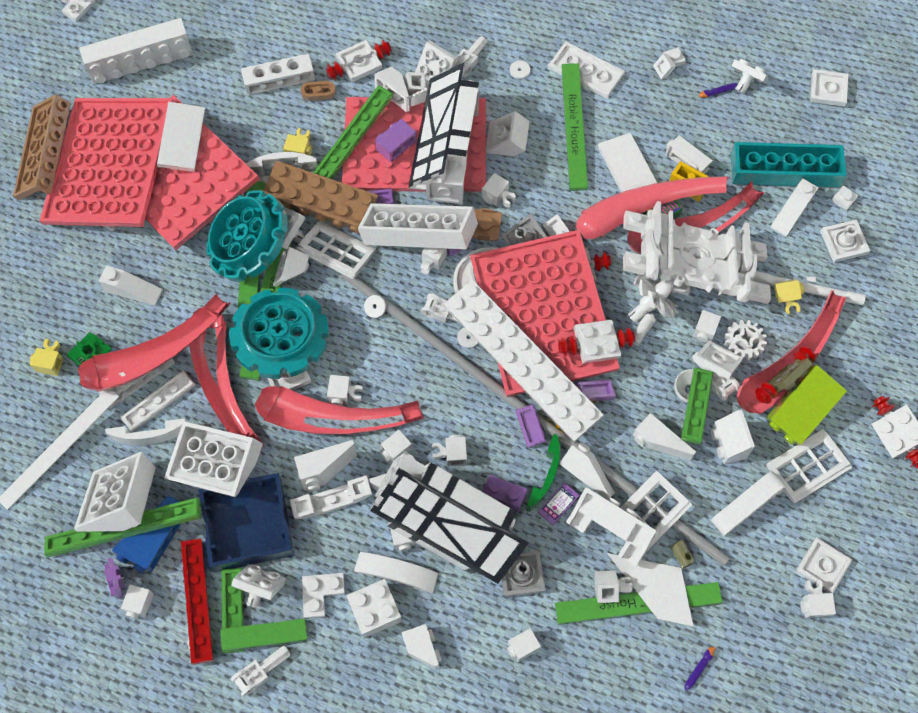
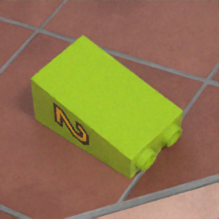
(805, 405)

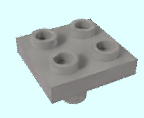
(524, 231)
(524, 576)

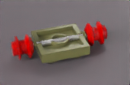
(787, 376)

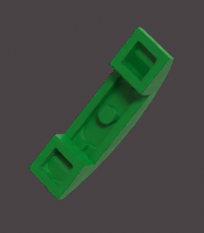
(537, 494)

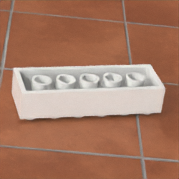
(136, 51)
(418, 226)

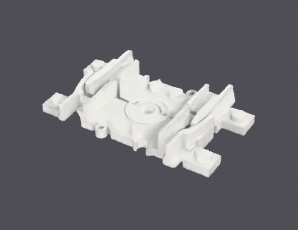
(720, 263)

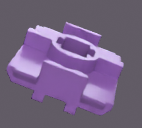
(114, 578)

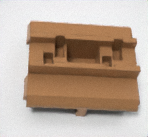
(488, 224)

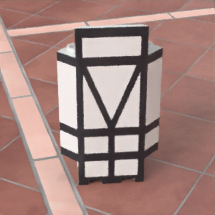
(445, 136)
(449, 518)

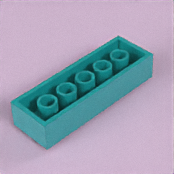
(788, 164)

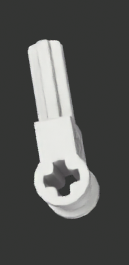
(470, 57)
(437, 310)
(722, 386)
(255, 673)

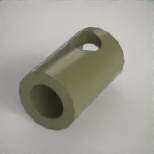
(682, 554)

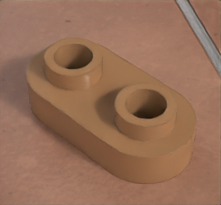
(318, 90)

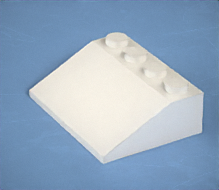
(212, 459)
(116, 495)

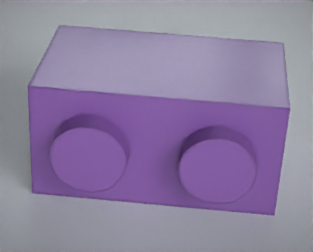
(395, 140)
(505, 492)

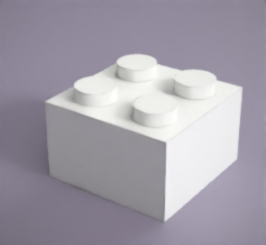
(374, 608)

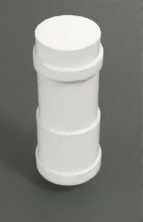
(644, 327)

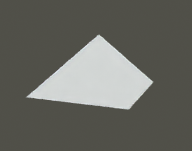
(659, 587)

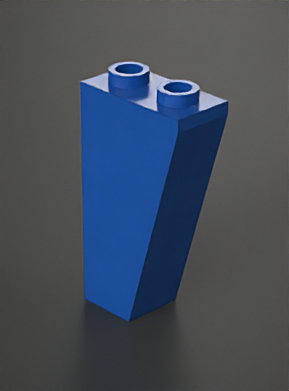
(146, 548)

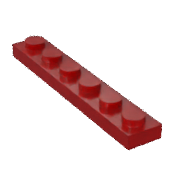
(197, 602)

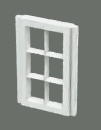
(335, 234)
(821, 480)
(670, 518)

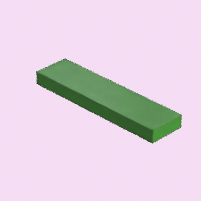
(697, 405)
(232, 603)
(263, 635)

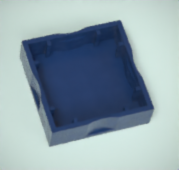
(247, 526)

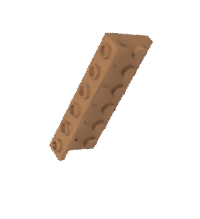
(42, 147)
(319, 196)

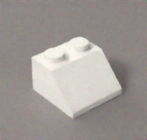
(508, 135)
(732, 437)

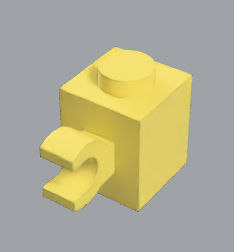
(298, 143)
(787, 292)
(48, 359)

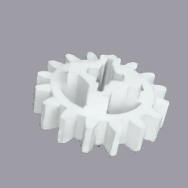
(748, 333)

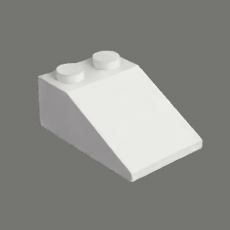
(322, 465)

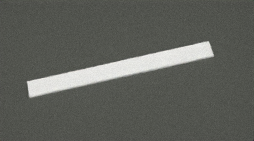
(58, 448)

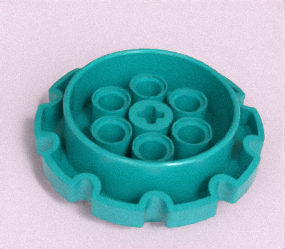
(246, 236)
(279, 333)

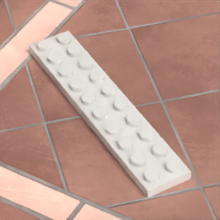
(523, 361)

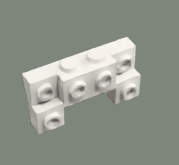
(622, 523)

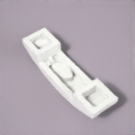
(267, 161)
(122, 434)
(332, 499)
(396, 571)

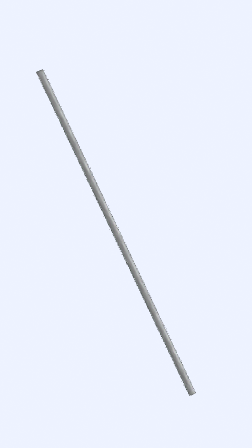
(518, 404)

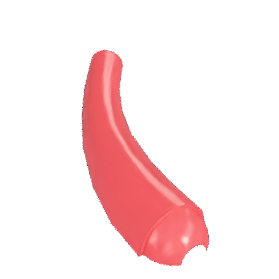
(748, 194)
(610, 212)
(814, 339)
(150, 355)
(220, 396)
(290, 408)

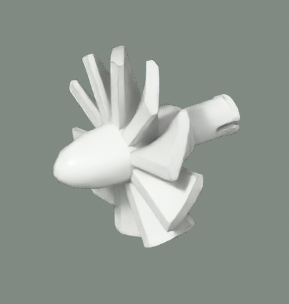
(654, 296)

